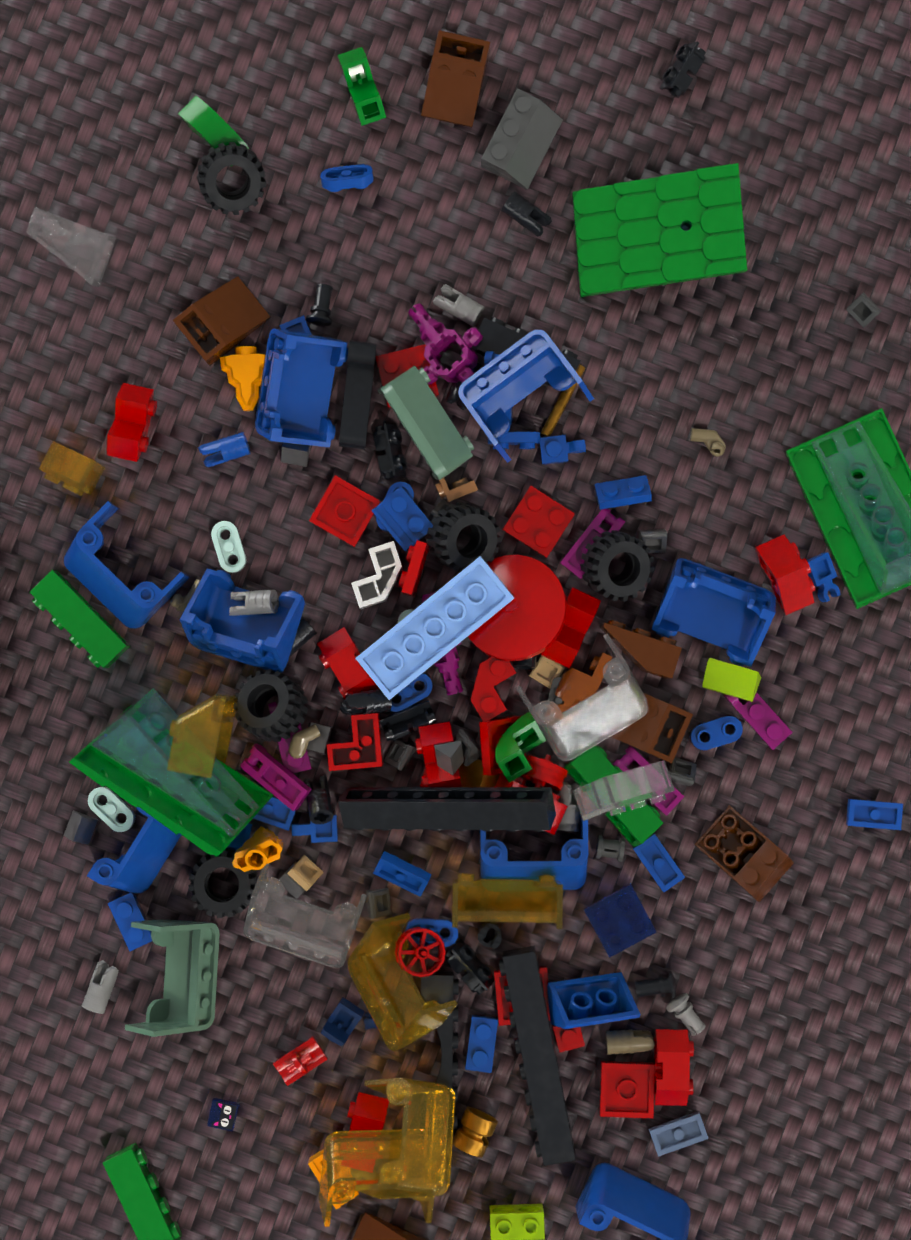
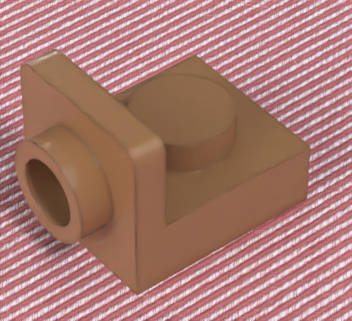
(460, 488)

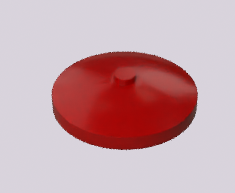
(529, 620)

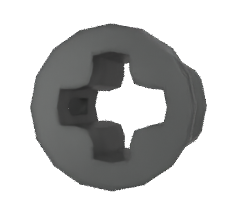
(610, 848)

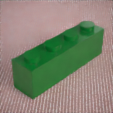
(80, 619)
(633, 824)
(140, 1196)

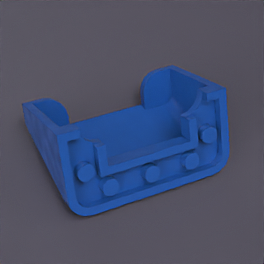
(298, 388)
(715, 610)
(249, 639)
(142, 861)
(633, 1200)

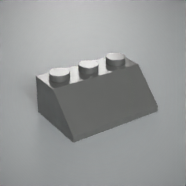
(521, 139)

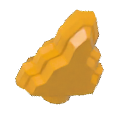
(245, 374)
(258, 850)

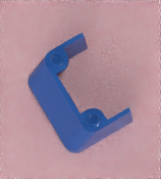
(514, 377)
(130, 607)
(570, 870)

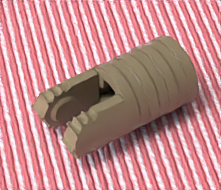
(628, 1041)

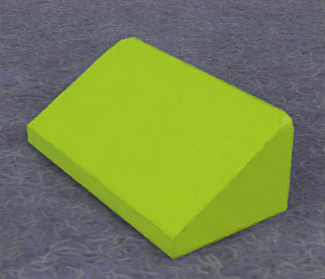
(731, 679)

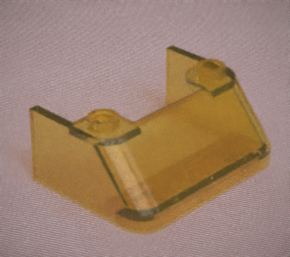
(202, 736)
(507, 900)
(389, 990)
(425, 1140)
(357, 1159)

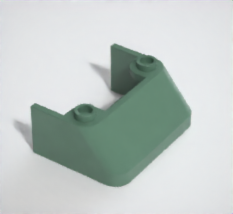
(427, 422)
(188, 977)

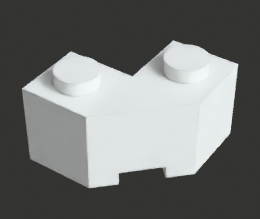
(378, 587)

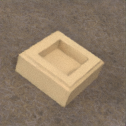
(546, 671)
(305, 872)

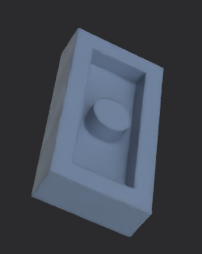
(678, 1133)

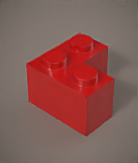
(786, 573)
(363, 751)

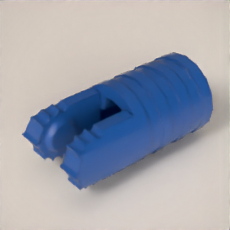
(230, 447)

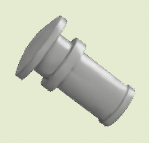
(684, 1011)

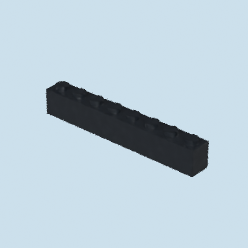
(448, 808)
(538, 1055)

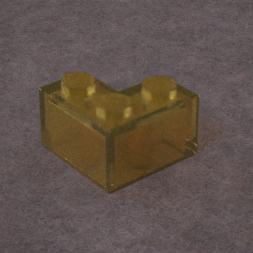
(74, 469)

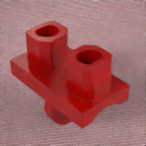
(300, 1061)

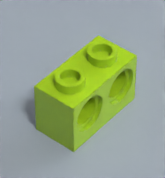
(517, 1222)

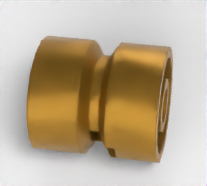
(474, 1133)

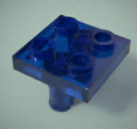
(620, 920)

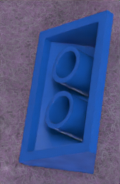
(590, 1001)

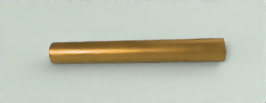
(559, 408)

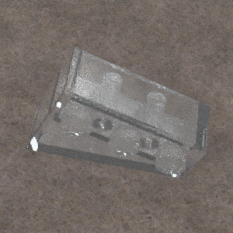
(75, 244)
(624, 790)

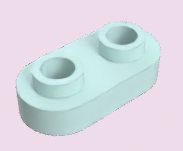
(228, 547)
(111, 810)

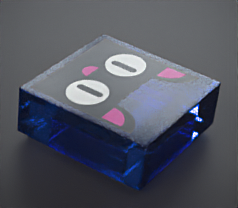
(223, 1114)

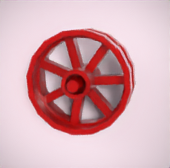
(545, 773)
(420, 952)

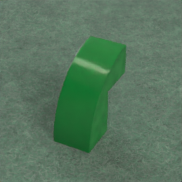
(361, 86)
(208, 124)
(514, 743)

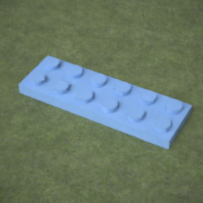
(435, 627)

